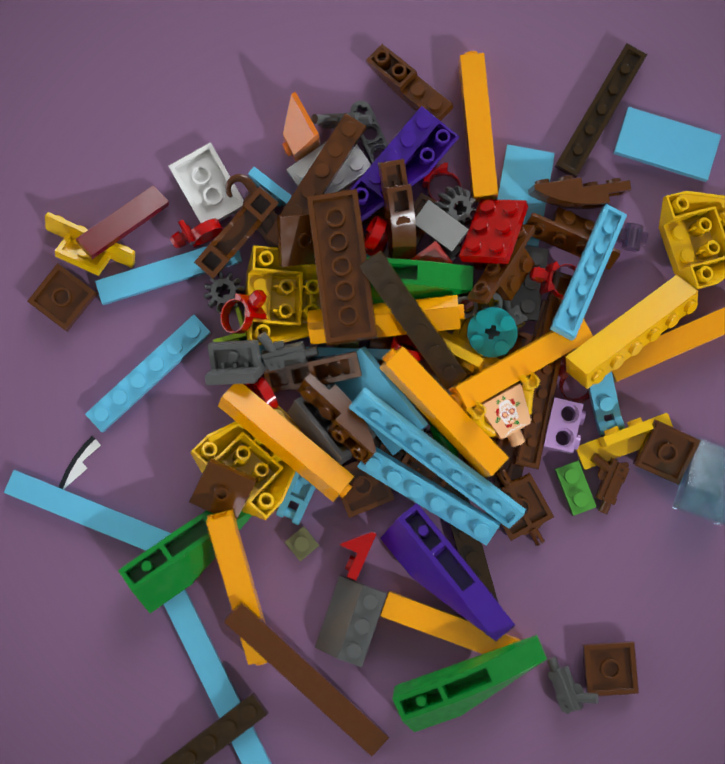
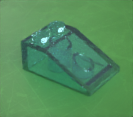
(703, 484)

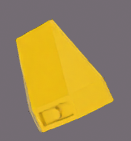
(695, 236)
(289, 294)
(247, 454)

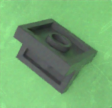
(234, 362)

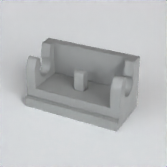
(440, 226)

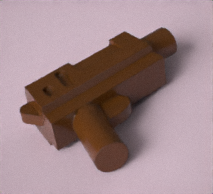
(613, 476)

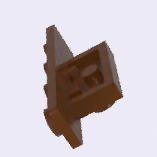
(566, 232)
(505, 277)

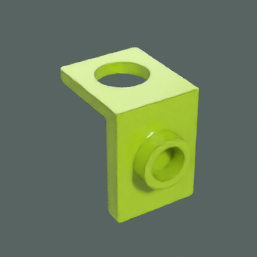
(234, 337)

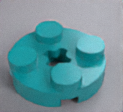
(499, 344)

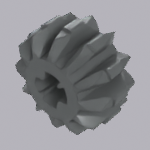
(462, 200)
(220, 285)

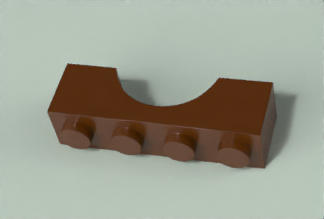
(237, 232)

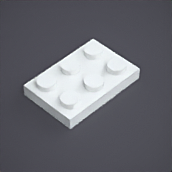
(350, 172)
(204, 182)

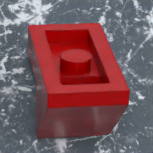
(361, 546)

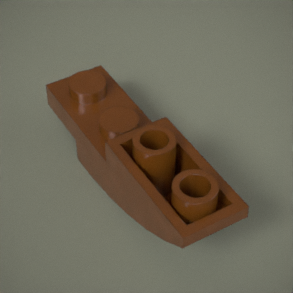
(407, 83)
(575, 195)
(398, 209)
(347, 426)

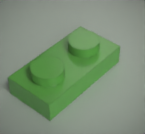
(575, 488)

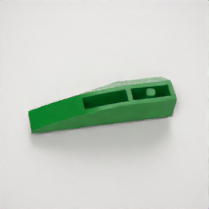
(430, 279)
(173, 562)
(464, 685)

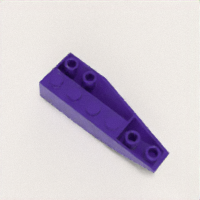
(421, 146)
(443, 572)

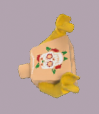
(507, 411)

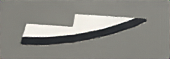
(76, 465)

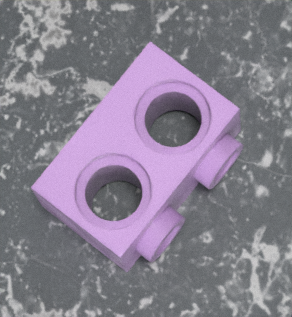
(558, 424)

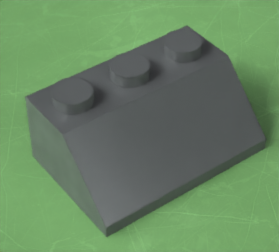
(316, 428)
(350, 621)

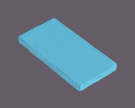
(667, 144)
(519, 172)
(383, 388)

